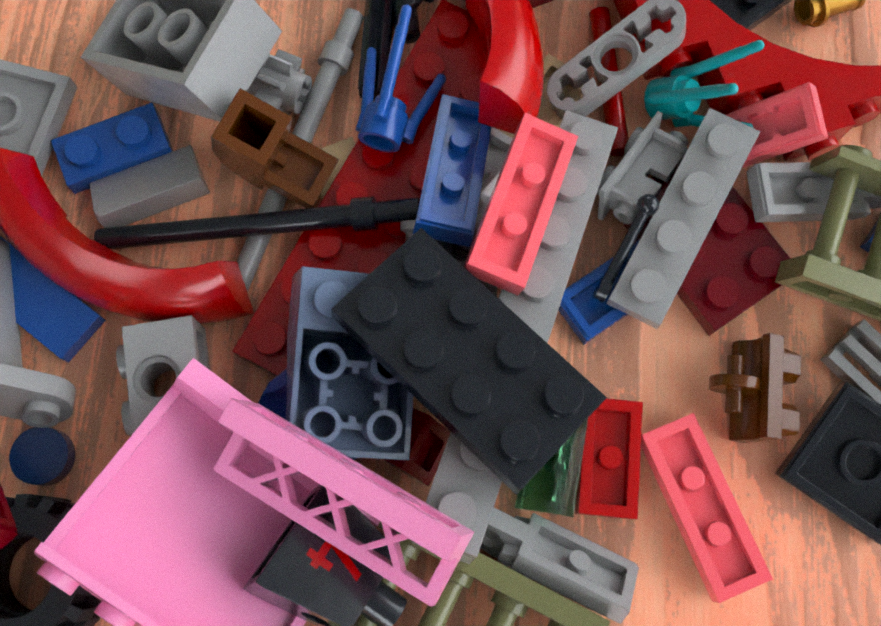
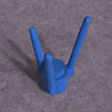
(383, 120)

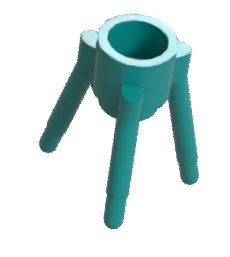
(681, 95)

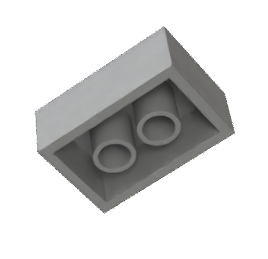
(183, 51)

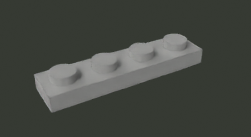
(683, 218)

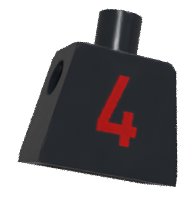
(320, 580)

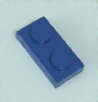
(111, 146)

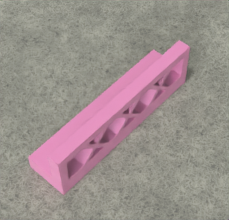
(346, 480)

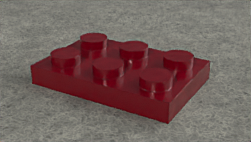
(732, 266)

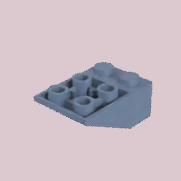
(336, 384)

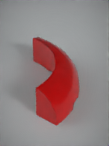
(514, 65)
(99, 275)

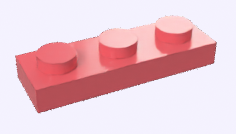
(521, 204)
(704, 509)

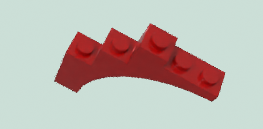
(845, 91)

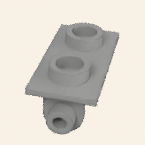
(645, 153)

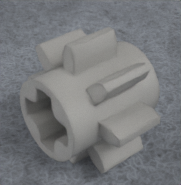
(282, 83)

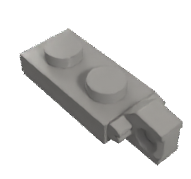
(797, 194)
(563, 562)

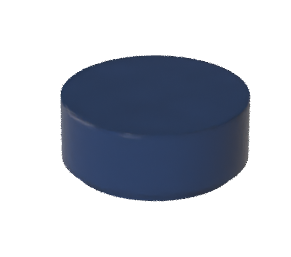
(42, 456)

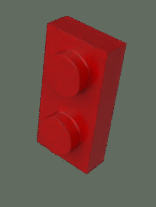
(611, 461)

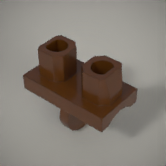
(756, 389)

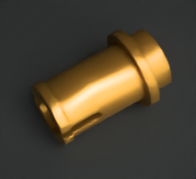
(818, 11)

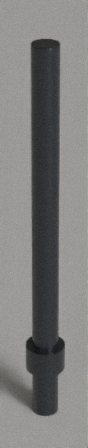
(360, 214)

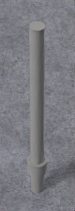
(334, 62)

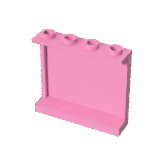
(167, 532)

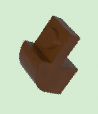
(260, 148)

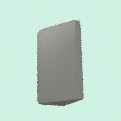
(148, 188)

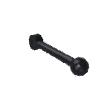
(647, 206)

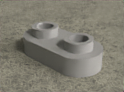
(35, 396)

